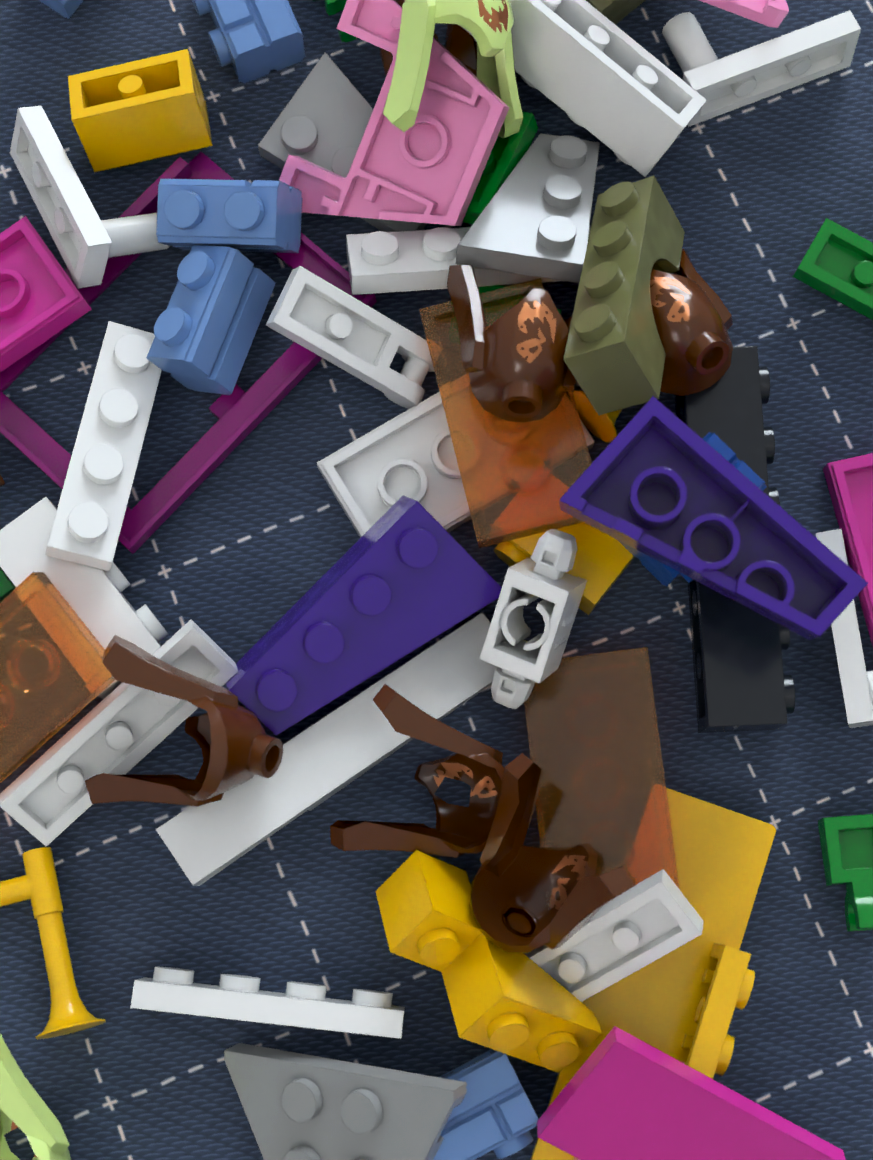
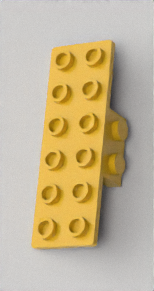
(691, 993)

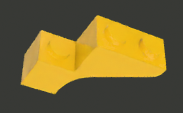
(493, 993)

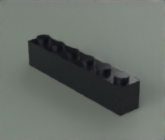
(733, 647)

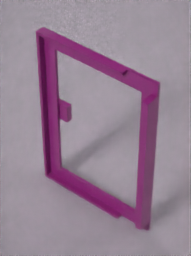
(236, 413)

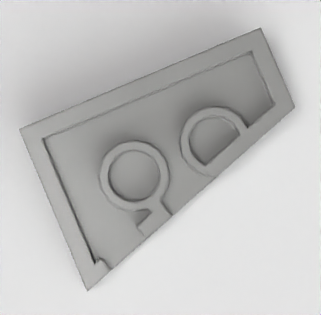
(325, 128)
(539, 213)

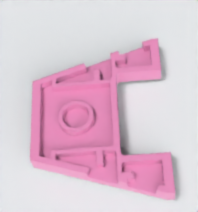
(417, 172)

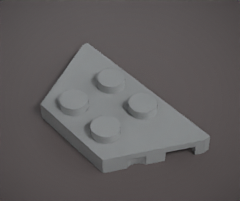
(339, 1108)

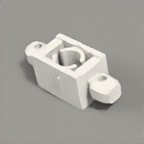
(532, 661)

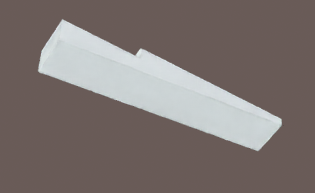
(328, 756)

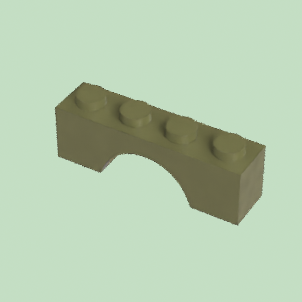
(613, 329)

